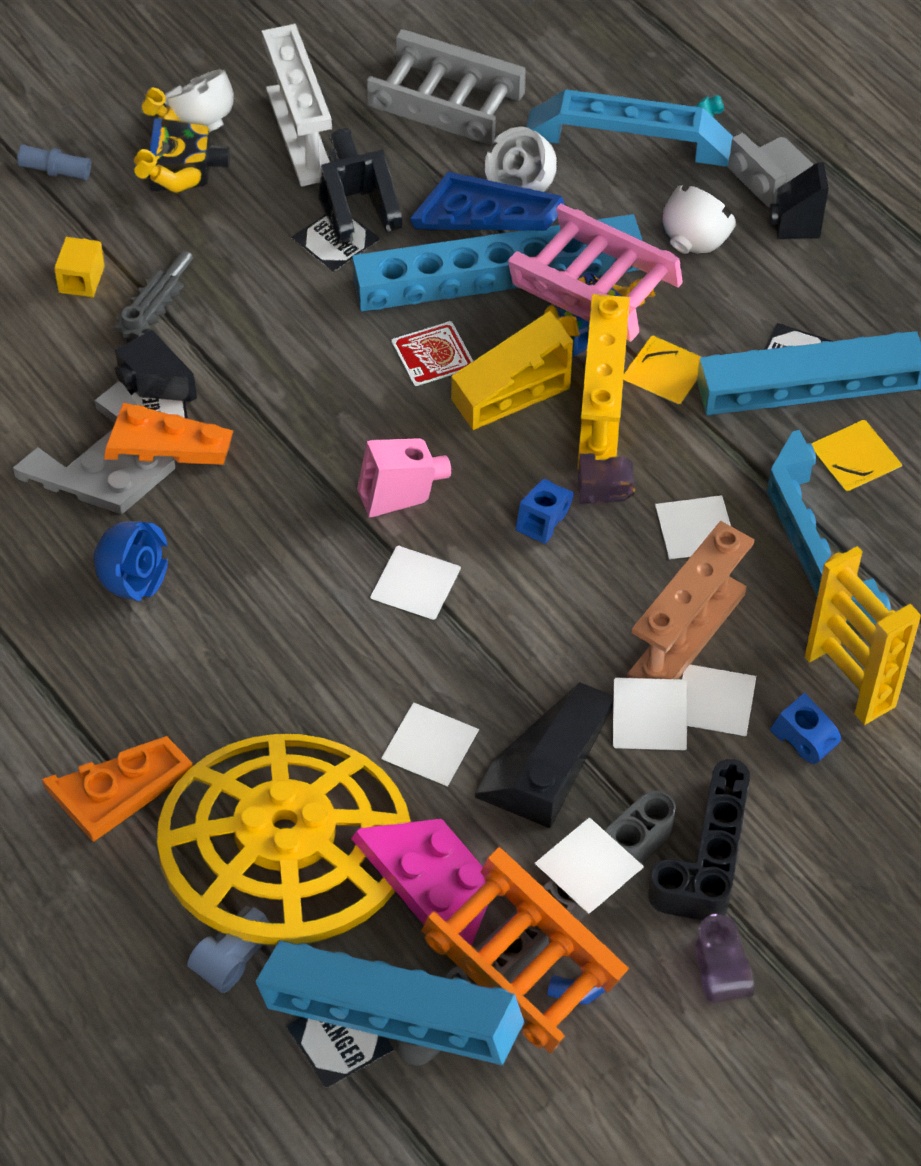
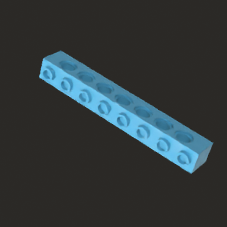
(464, 266)

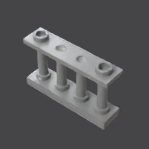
(453, 63)

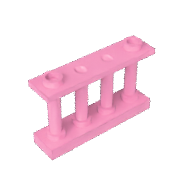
(575, 296)

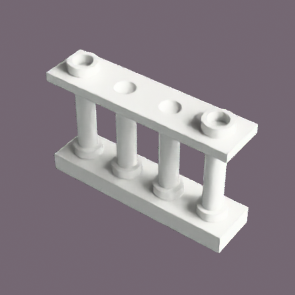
(297, 102)

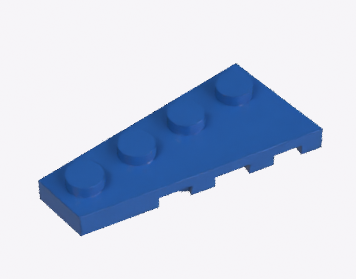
(483, 204)

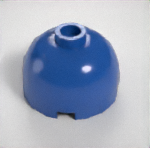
(131, 559)

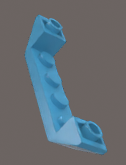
(633, 117)
(799, 523)

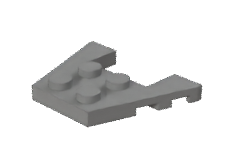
(97, 480)

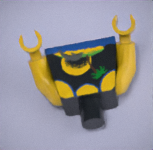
(178, 150)

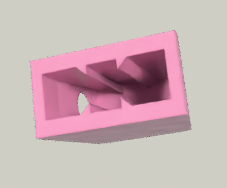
(398, 474)

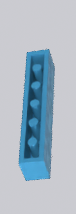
(810, 373)
(391, 1001)

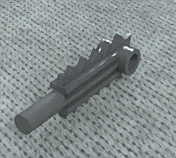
(151, 300)

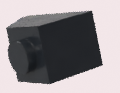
(801, 204)
(154, 370)

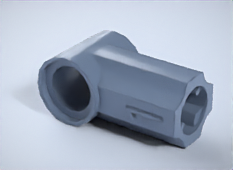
(224, 958)

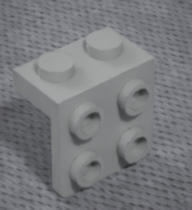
(767, 166)

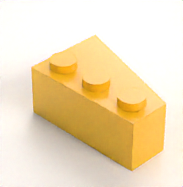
(515, 373)

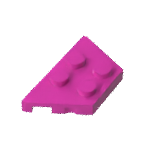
(425, 867)

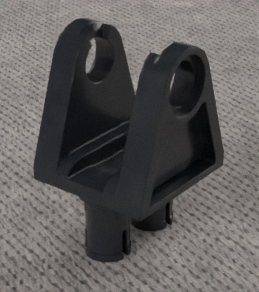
(354, 174)

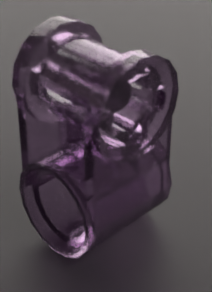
(723, 964)

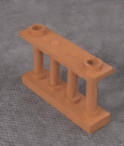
(692, 606)

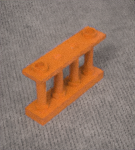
(537, 909)

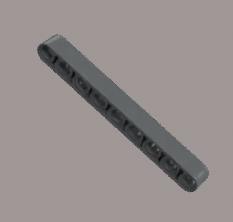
(631, 826)

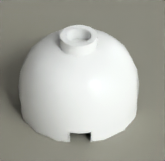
(203, 100)
(521, 160)
(696, 221)

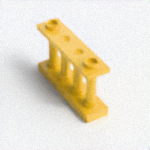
(604, 376)
(889, 638)

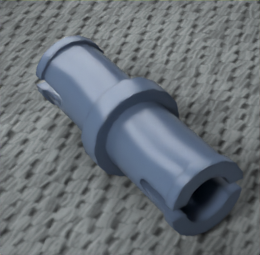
(54, 162)

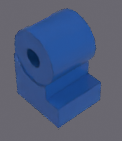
(543, 510)
(807, 729)

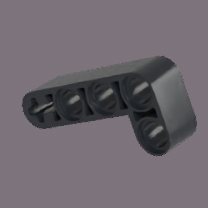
(716, 839)

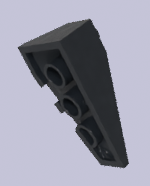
(543, 763)

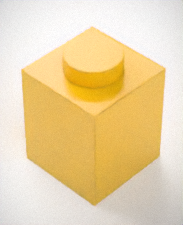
(79, 267)

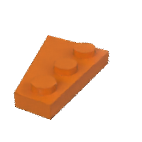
(156, 433)
(112, 791)

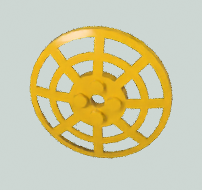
(279, 848)

